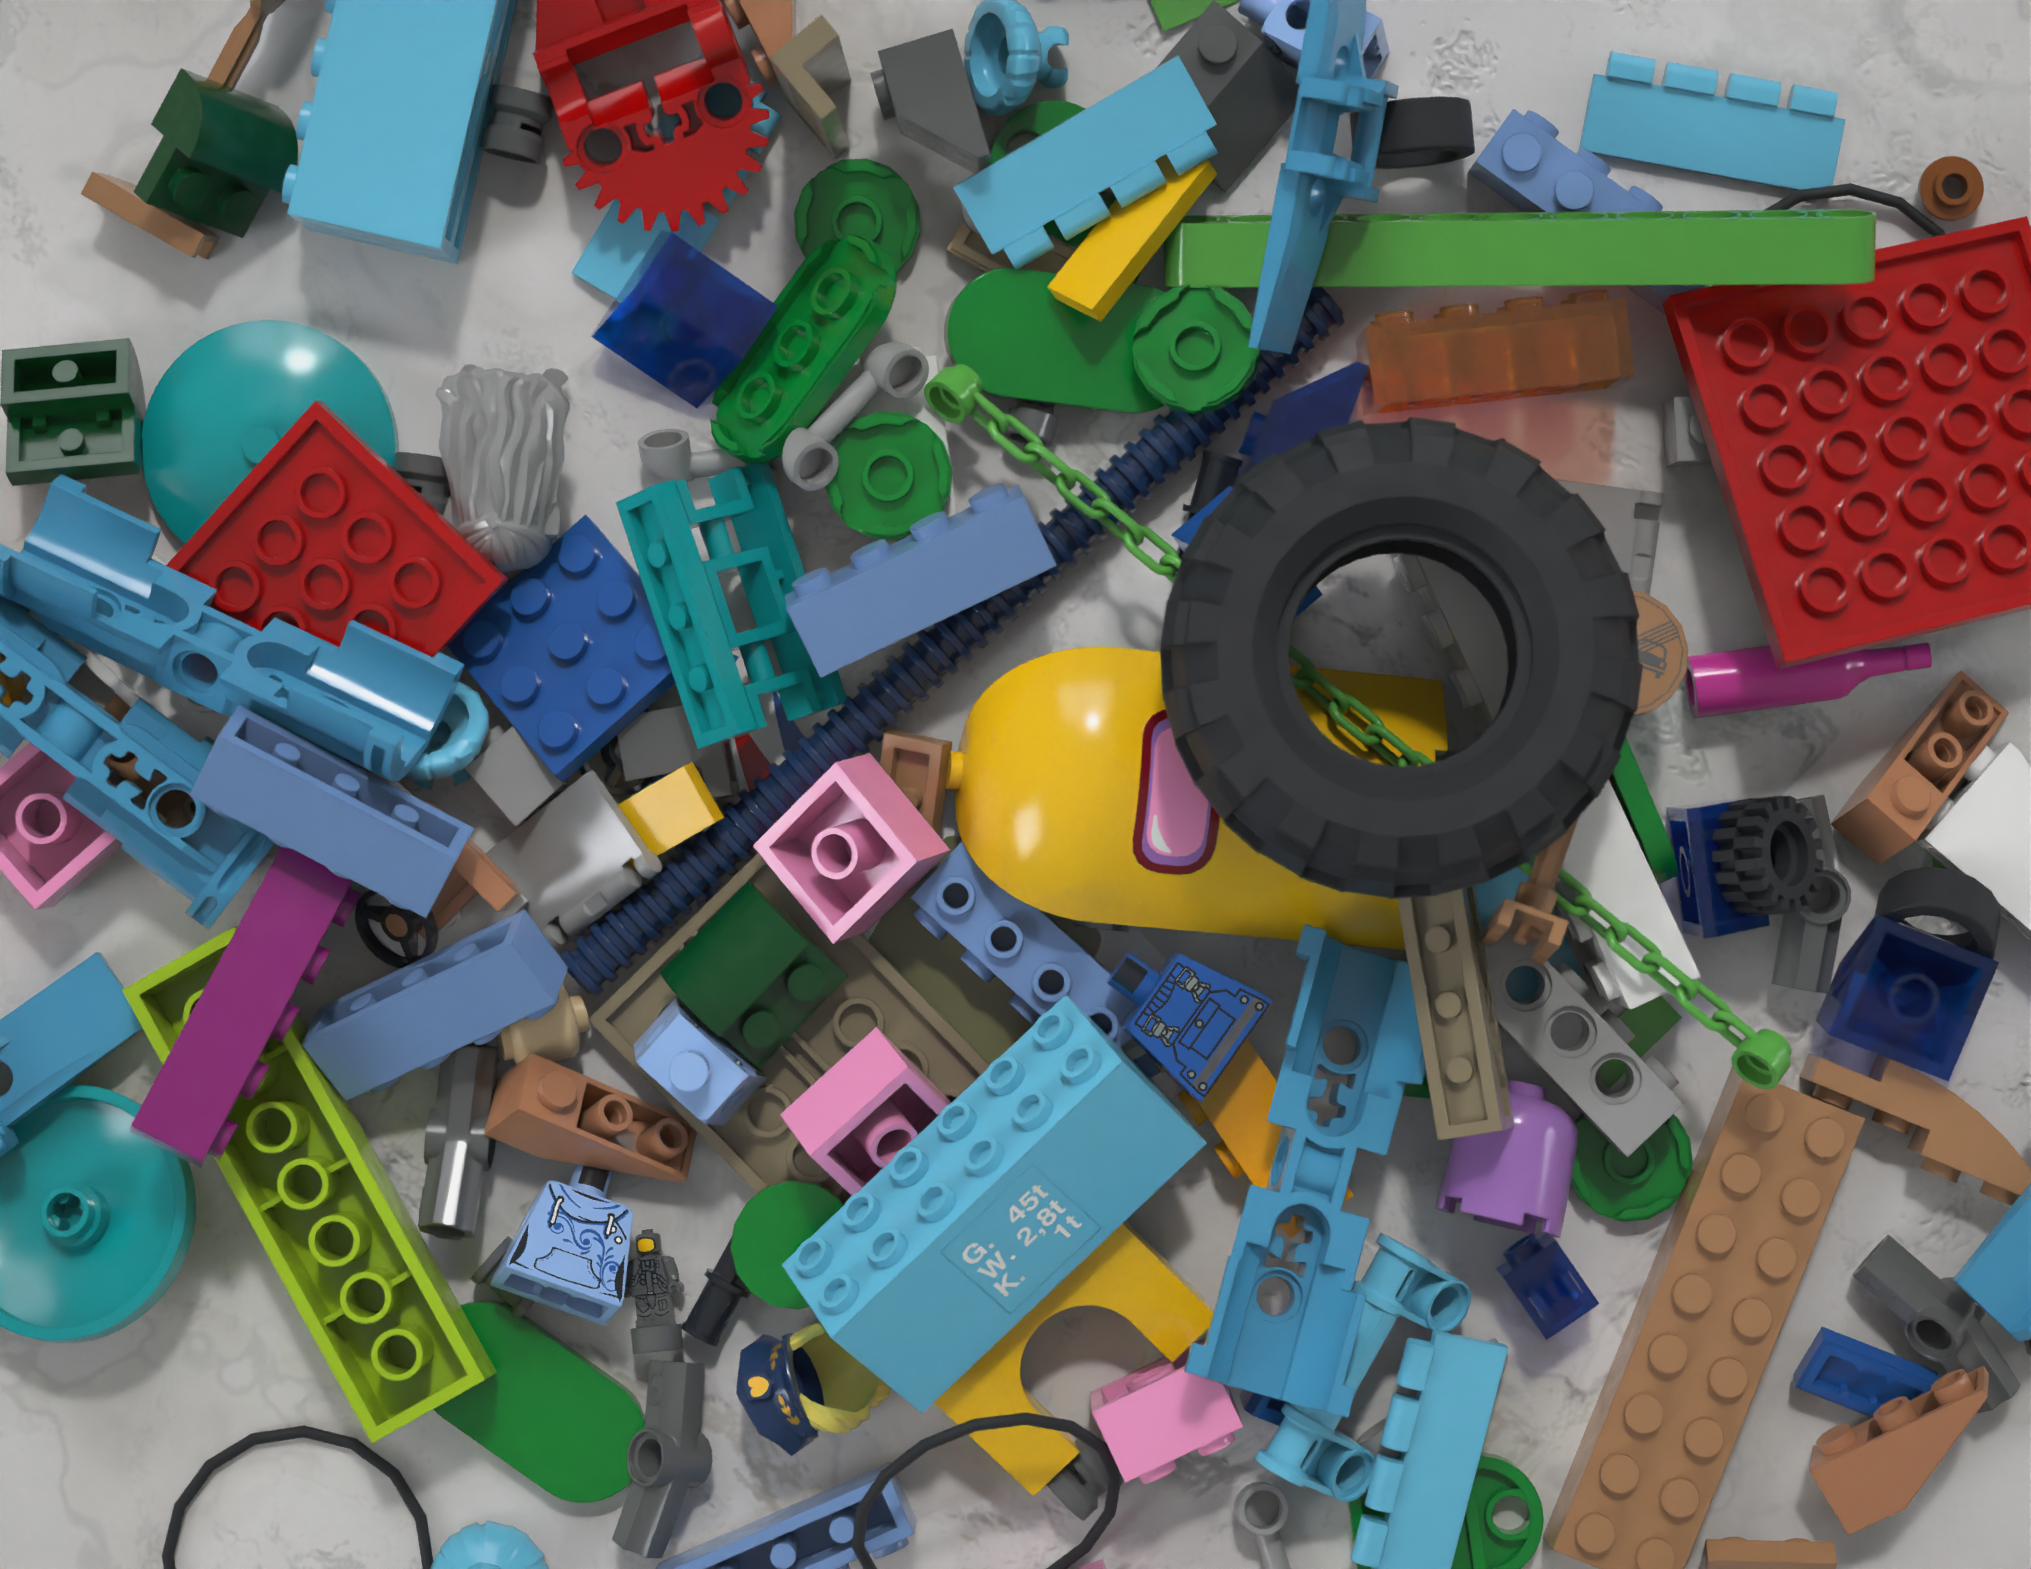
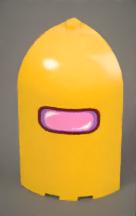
(1093, 817)

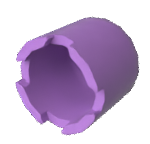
(1518, 1172)

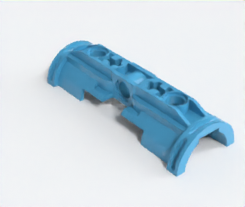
(95, 583)
(202, 860)
(1309, 1345)

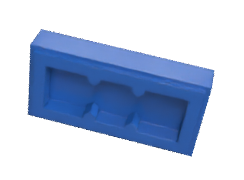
(1858, 1373)

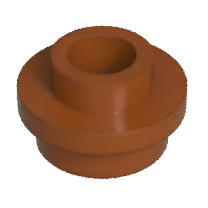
(1935, 200)

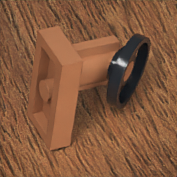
(470, 875)

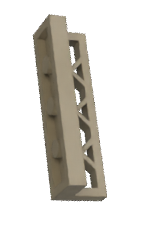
(811, 72)
(1456, 1014)

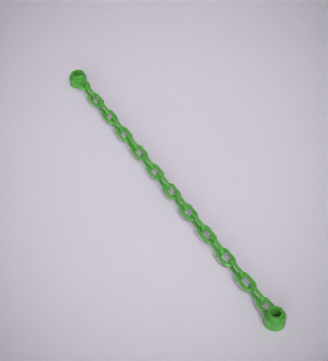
(1758, 1059)

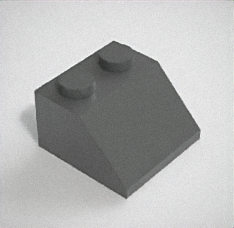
(1240, 85)
(932, 98)

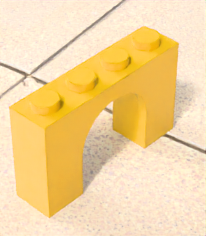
(1118, 1275)

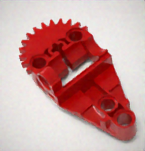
(651, 170)

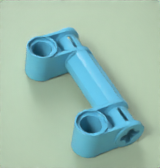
(1397, 1284)

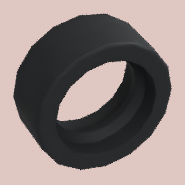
(1423, 132)
(1945, 895)

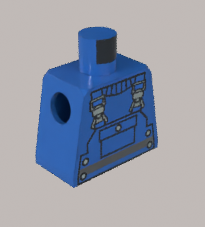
(1187, 1017)

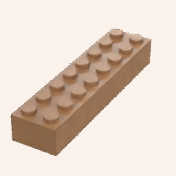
(1703, 1328)

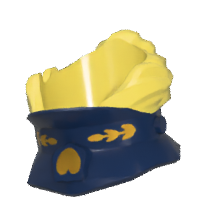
(805, 1387)

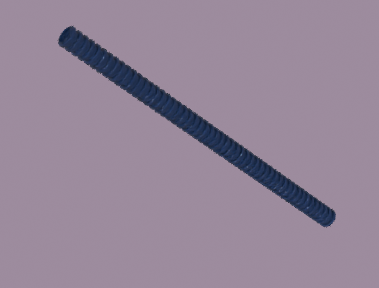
(913, 675)

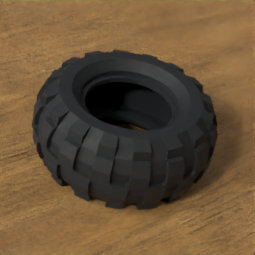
(1431, 496)

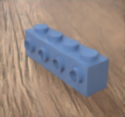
(1545, 176)
(918, 579)
(331, 811)
(1017, 945)
(436, 1006)
(810, 1532)

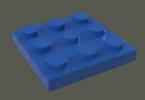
(569, 649)

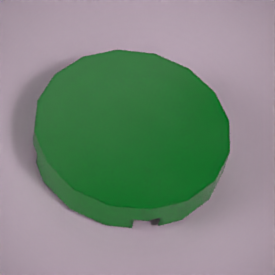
(862, 200)
(1195, 349)
(889, 475)
(1632, 1185)
(772, 1230)

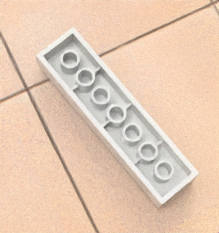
(1603, 845)

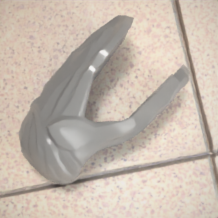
(504, 460)

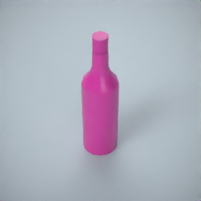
(1750, 681)

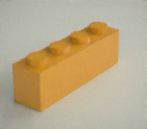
(1239, 1113)

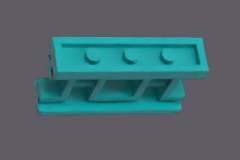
(694, 612)

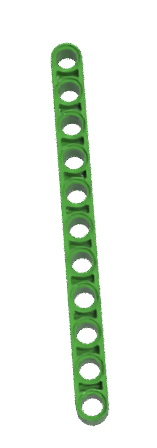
(1543, 249)

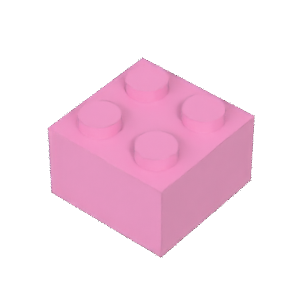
(43, 838)
(851, 847)
(864, 1111)
(1162, 1416)

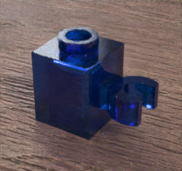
(1545, 1283)

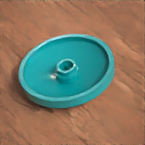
(236, 399)
(88, 1219)

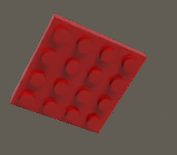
(334, 539)

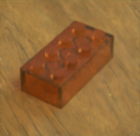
(1495, 355)

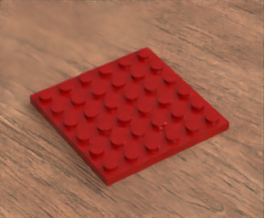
(1873, 439)

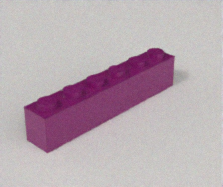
(244, 1008)

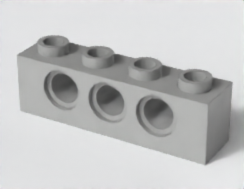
(1621, 1117)

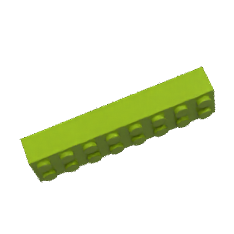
(330, 1220)

